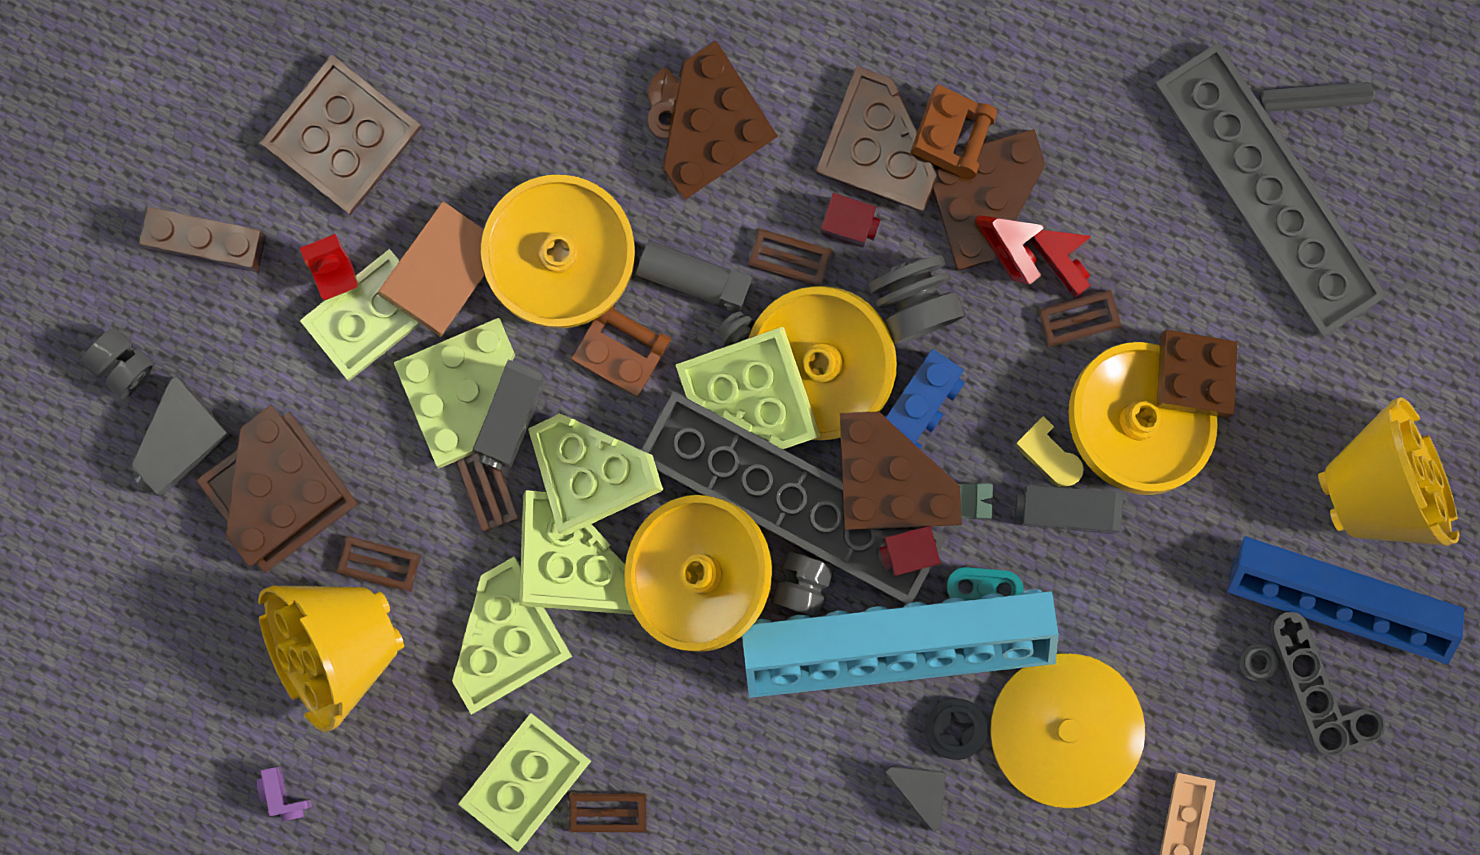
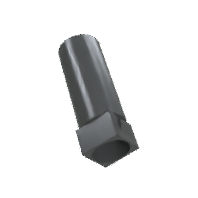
(694, 276)

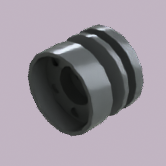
(916, 299)

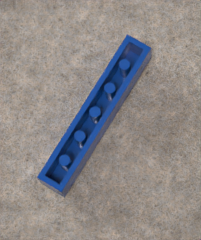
(1346, 600)

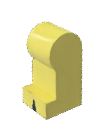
(1056, 465)

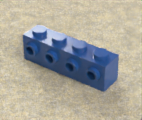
(924, 394)

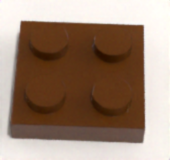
(1197, 374)

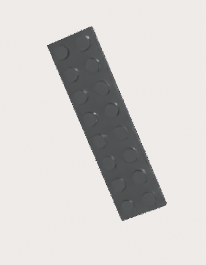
(1270, 190)

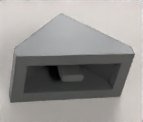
(923, 791)

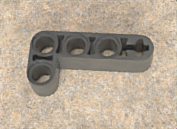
(1317, 680)

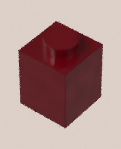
(850, 220)
(909, 551)

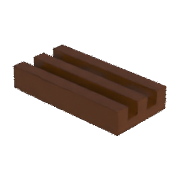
(787, 272)
(1047, 327)
(498, 519)
(410, 571)
(641, 798)

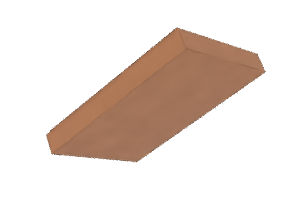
(437, 270)

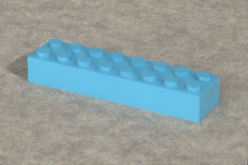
(900, 643)

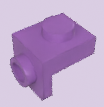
(272, 789)

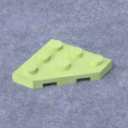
(754, 387)
(454, 388)
(589, 472)
(569, 569)
(504, 641)

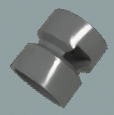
(121, 366)
(803, 584)

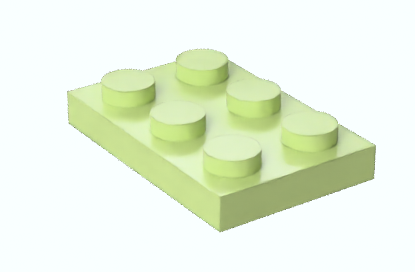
(360, 323)
(524, 782)

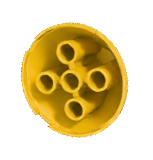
(1391, 483)
(328, 645)

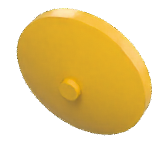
(558, 251)
(838, 349)
(1125, 432)
(698, 573)
(1067, 731)

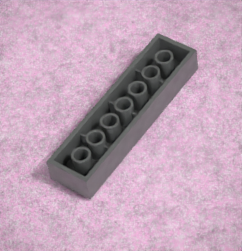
(775, 491)

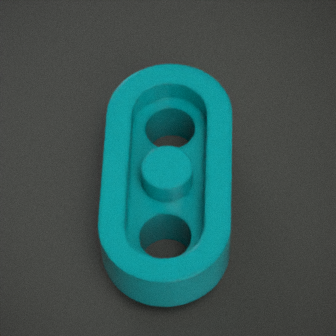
(983, 582)

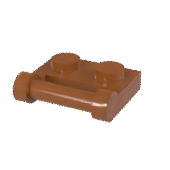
(942, 127)
(615, 361)

